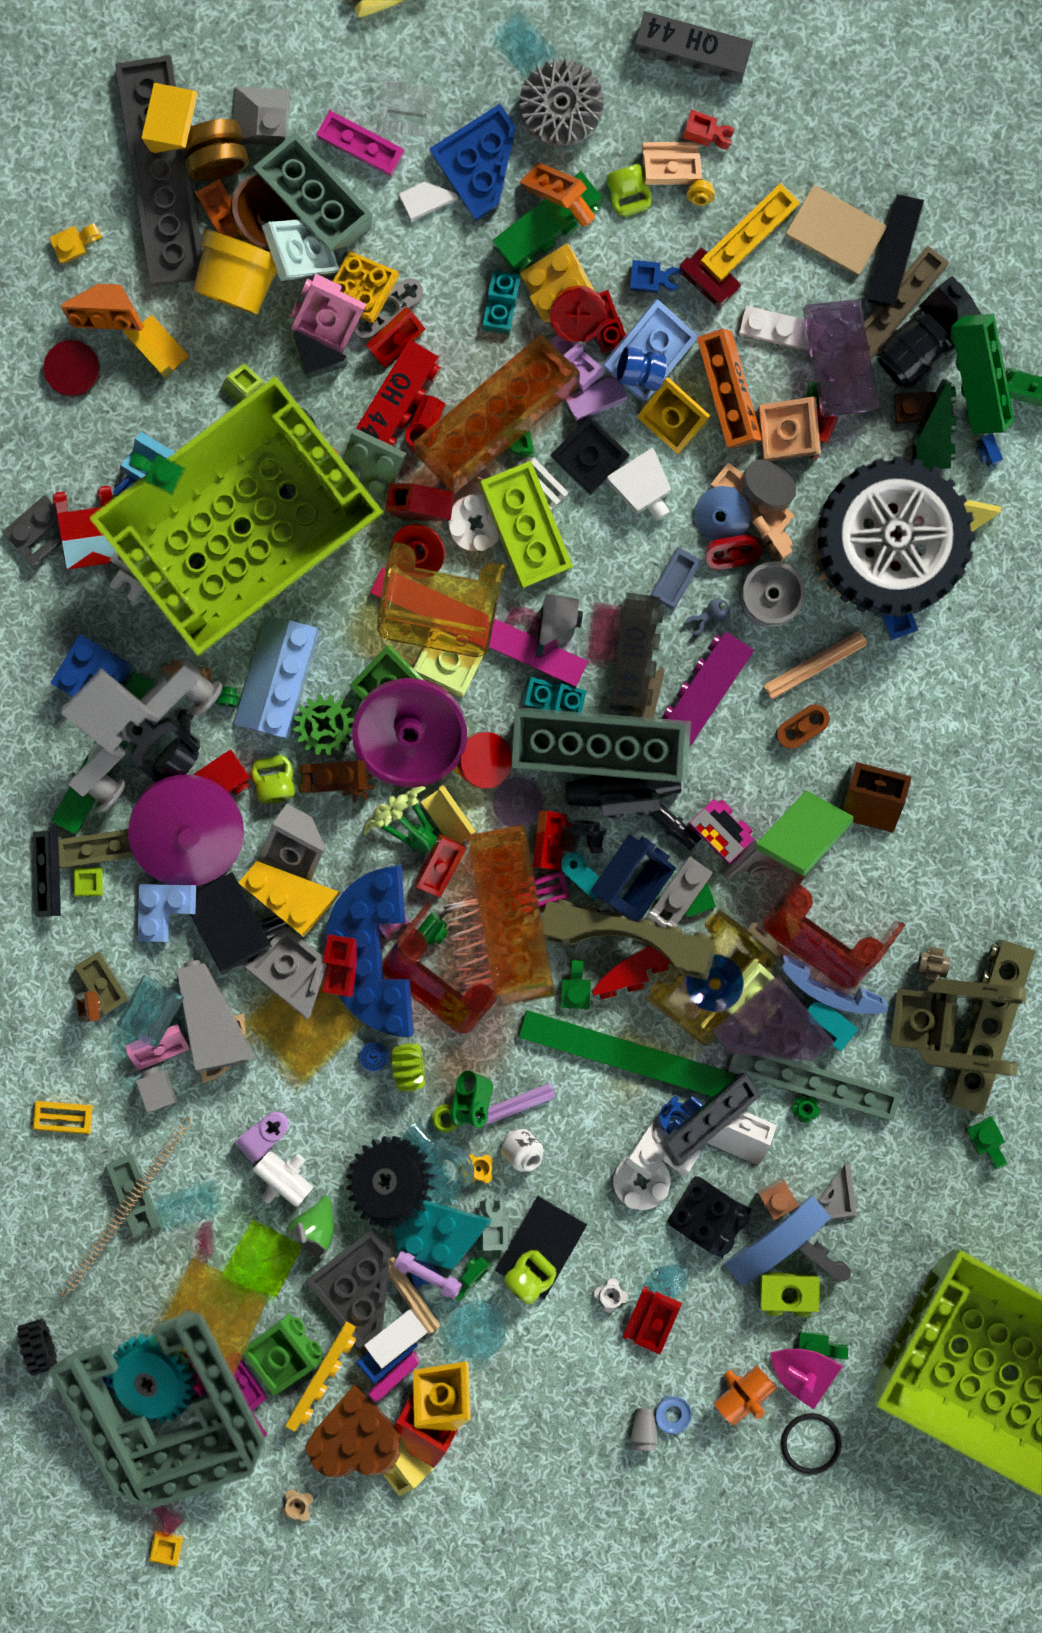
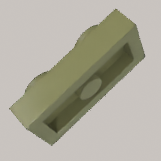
(100, 978)

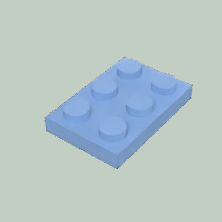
(655, 332)

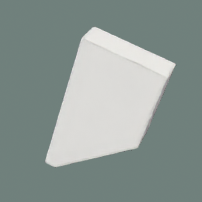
(425, 199)

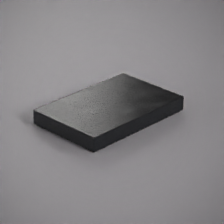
(228, 924)
(547, 1231)

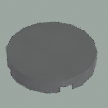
(768, 485)

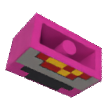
(722, 830)

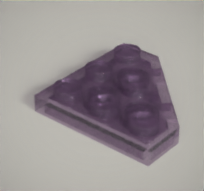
(773, 1026)

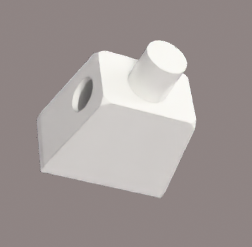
(642, 485)

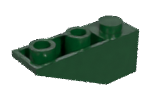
(933, 435)

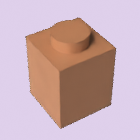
(777, 1198)

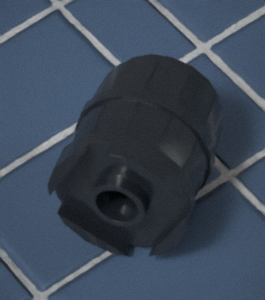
(914, 350)

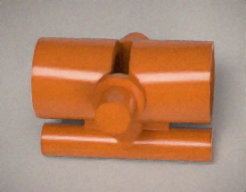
(744, 1395)

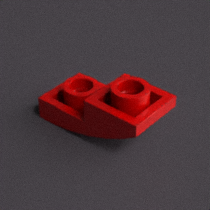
(613, 330)

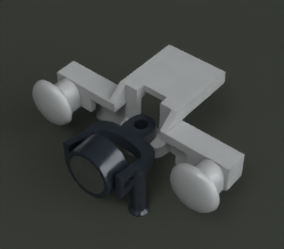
(113, 715)

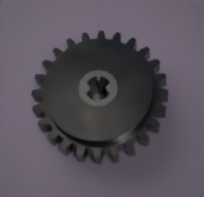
(408, 1184)

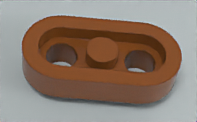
(802, 727)

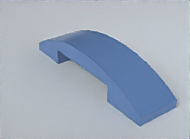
(864, 1001)
(778, 1242)

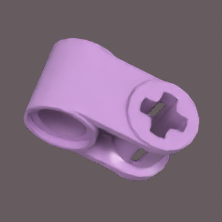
(260, 1139)

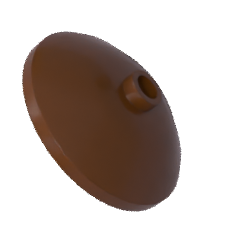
(253, 203)

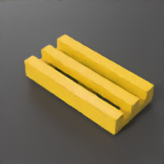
(58, 1128)

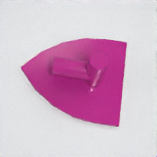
(805, 1373)

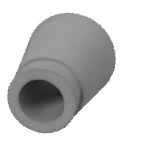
(644, 1430)

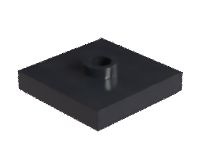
(590, 455)

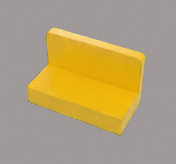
(157, 346)

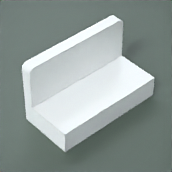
(746, 1137)

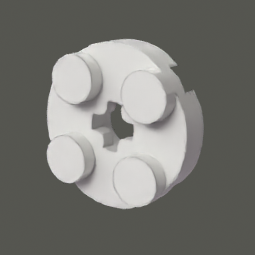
(459, 526)
(634, 1196)

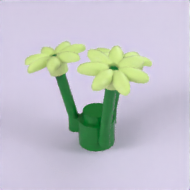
(419, 836)

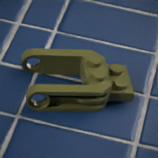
(929, 1021)

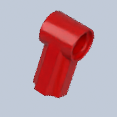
(426, 415)

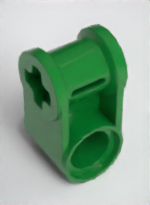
(472, 1098)

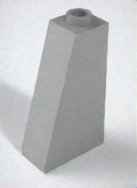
(211, 1025)

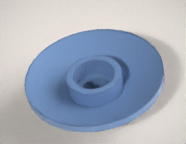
(729, 501)

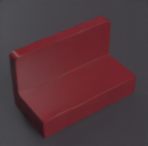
(705, 283)

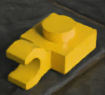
(71, 243)

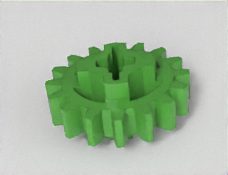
(316, 736)

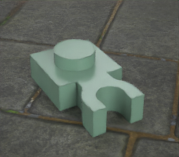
(496, 1234)

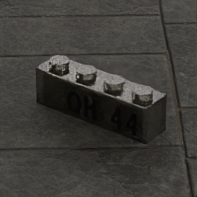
(635, 653)

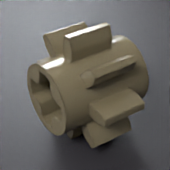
(933, 964)

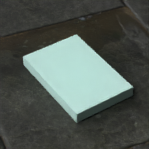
(298, 251)

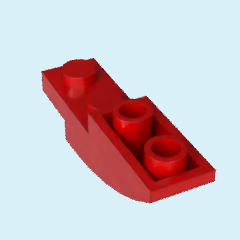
(631, 972)

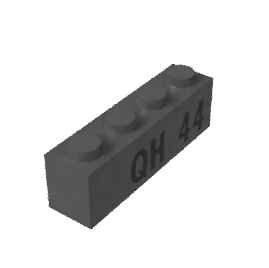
(692, 47)

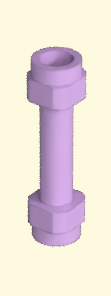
(405, 1263)

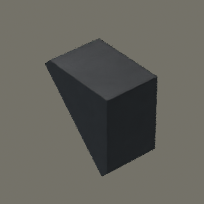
(317, 357)

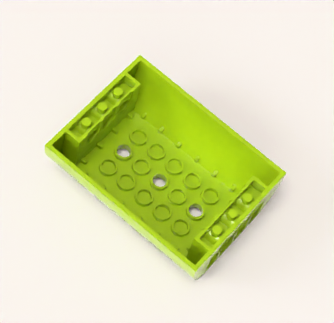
(228, 477)
(964, 1393)

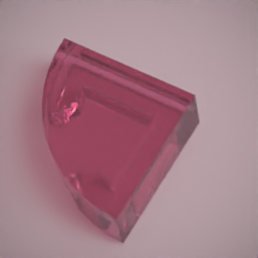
(208, 1243)

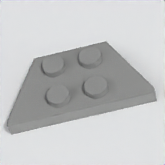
(289, 970)

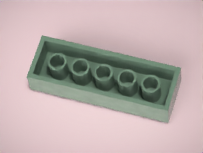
(601, 744)

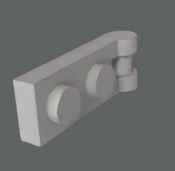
(680, 893)

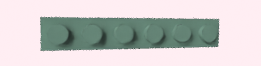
(818, 1084)

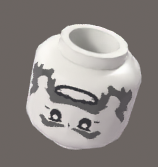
(522, 1150)

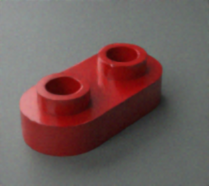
(732, 552)

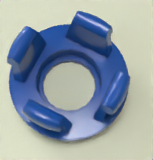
(676, 1110)

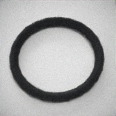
(791, 1462)

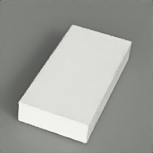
(395, 1338)

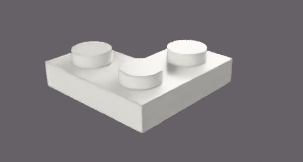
(649, 1153)

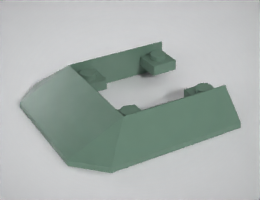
(178, 1462)

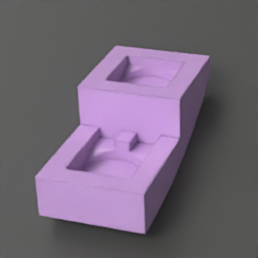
(573, 351)

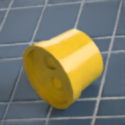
(234, 272)

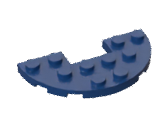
(357, 915)

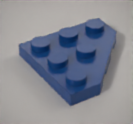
(478, 160)

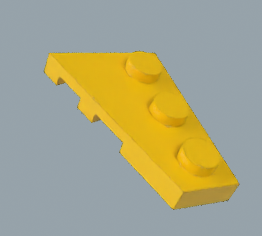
(289, 896)

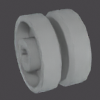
(760, 607)

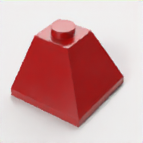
(424, 1444)

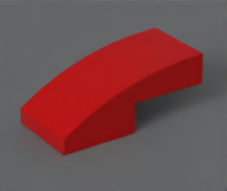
(341, 965)

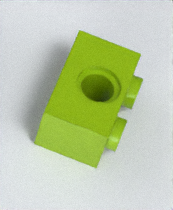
(774, 1283)

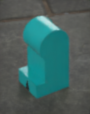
(576, 869)
(833, 1023)

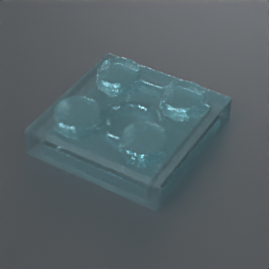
(150, 1011)

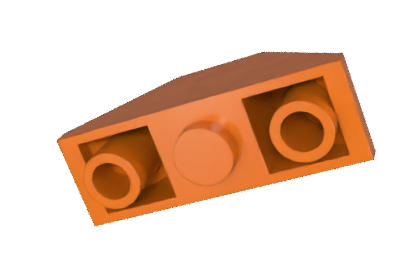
(102, 308)

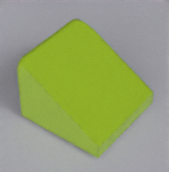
(241, 383)

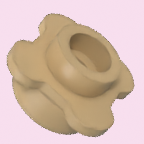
(297, 1513)

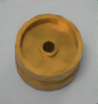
(215, 150)

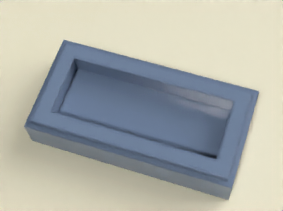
(676, 578)

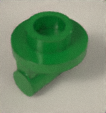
(433, 929)

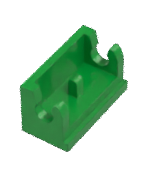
(1024, 386)

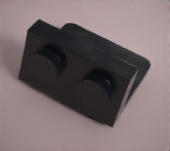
(709, 1217)

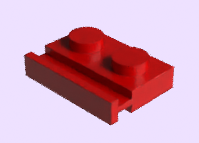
(652, 1320)

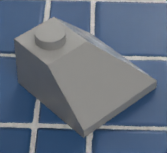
(262, 114)
(293, 844)

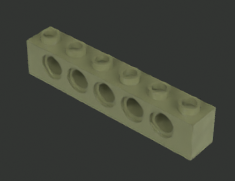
(1020, 961)

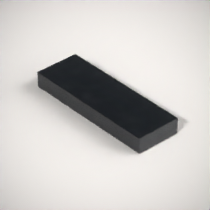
(46, 873)

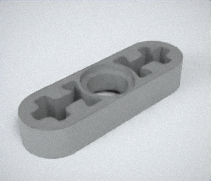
(408, 301)

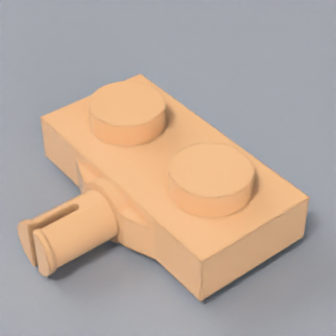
(776, 543)

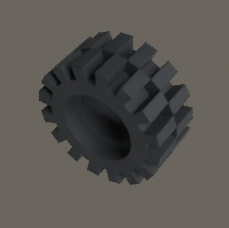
(36, 1346)

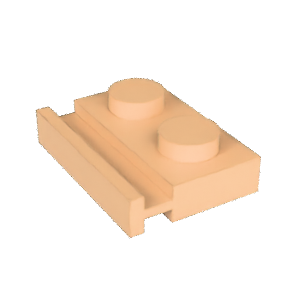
(671, 163)

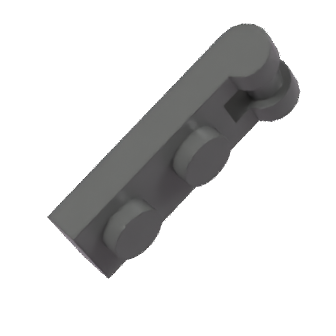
(819, 1253)

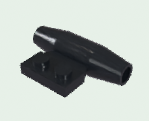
(620, 794)

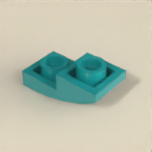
(501, 302)
(552, 696)

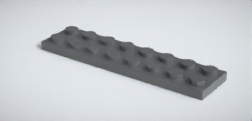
(160, 180)

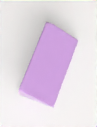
(596, 398)

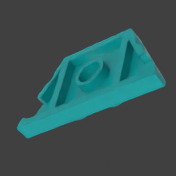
(440, 1234)

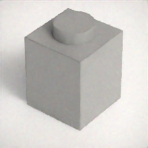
(156, 1089)

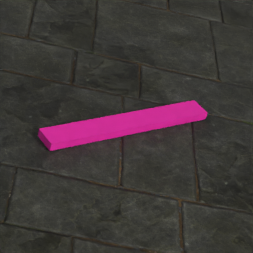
(522, 648)

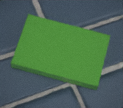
(804, 833)

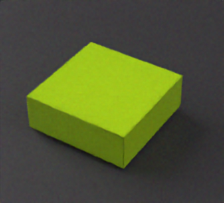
(88, 881)

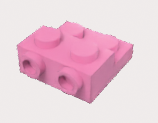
(326, 313)

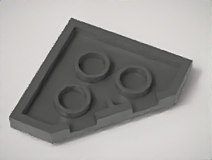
(356, 1285)

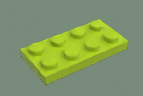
(525, 524)

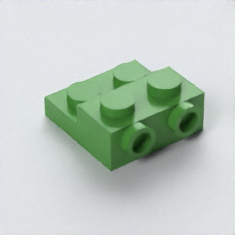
(384, 668)
(283, 1354)

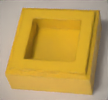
(166, 1549)

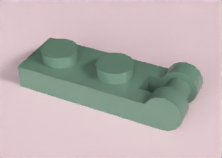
(124, 1175)

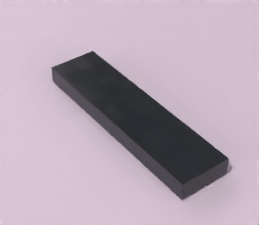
(895, 251)
(709, 1119)

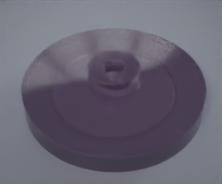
(517, 802)

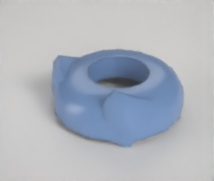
(678, 1425)

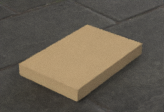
(836, 230)

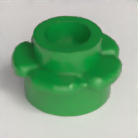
(229, 696)
(805, 1116)

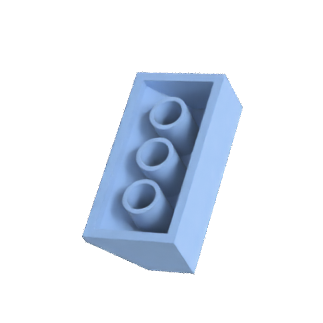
(277, 677)

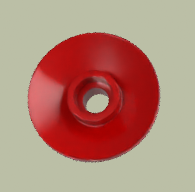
(416, 534)

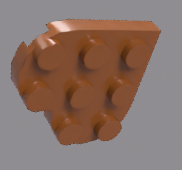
(354, 1438)

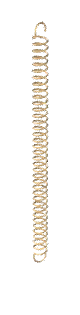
(128, 1204)

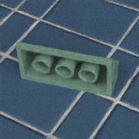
(314, 193)

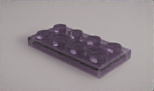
(841, 357)

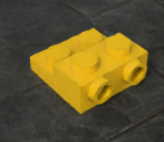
(551, 276)

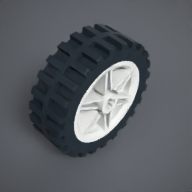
(871, 581)

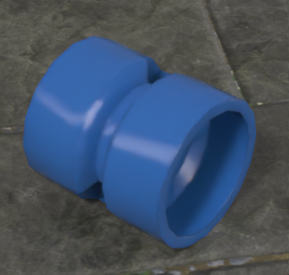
(636, 368)

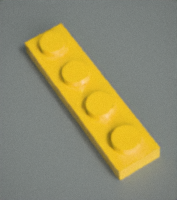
(749, 232)
(316, 1387)

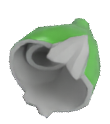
(314, 1228)

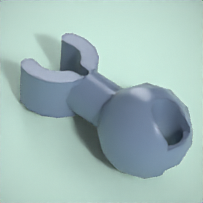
(713, 613)

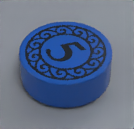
(374, 1056)

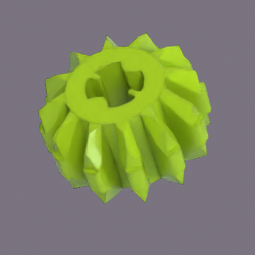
(408, 1067)

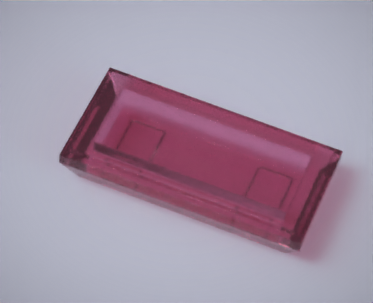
(604, 631)

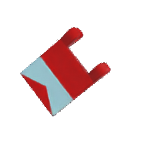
(80, 538)

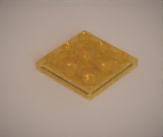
(302, 1042)
(225, 1305)

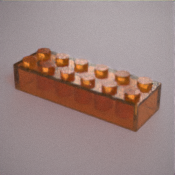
(497, 413)
(511, 916)

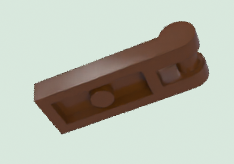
(333, 776)

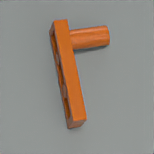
(559, 189)

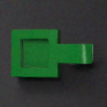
(161, 473)
(576, 990)
(987, 1138)
(475, 1271)
(819, 1343)

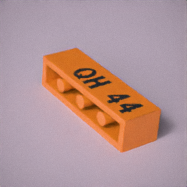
(729, 388)

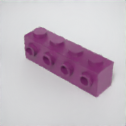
(710, 683)

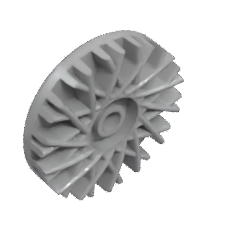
(567, 83)

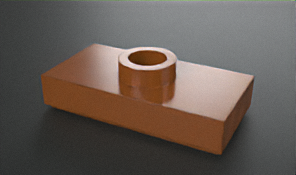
(88, 1006)

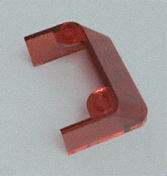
(817, 947)
(428, 989)

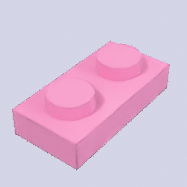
(172, 1044)

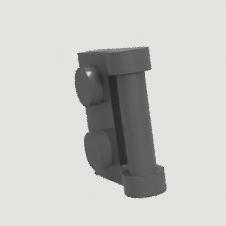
(31, 527)

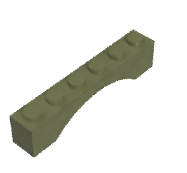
(570, 925)

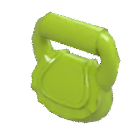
(626, 183)
(273, 787)
(524, 1282)

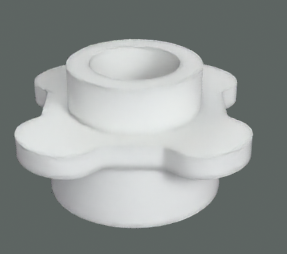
(611, 1287)

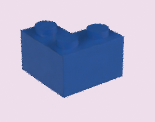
(84, 662)

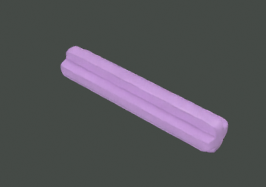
(519, 1103)

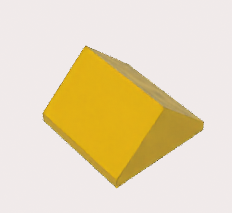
(168, 118)
(673, 416)
(441, 1396)

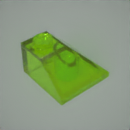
(262, 1259)

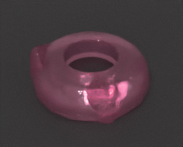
(526, 612)

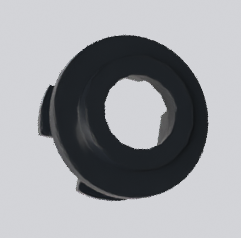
(588, 828)

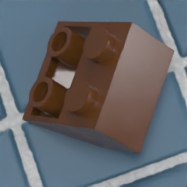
(875, 796)

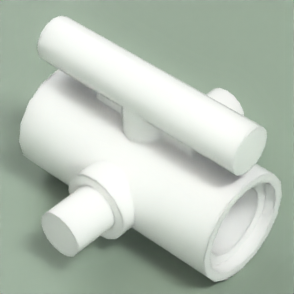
(283, 1178)

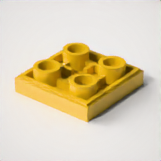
(366, 282)

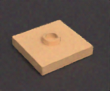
(789, 429)

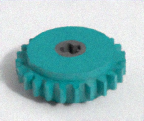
(151, 1381)

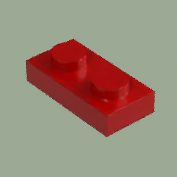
(394, 336)
(548, 840)
(439, 865)

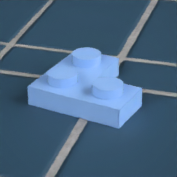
(155, 906)

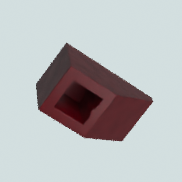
(419, 502)

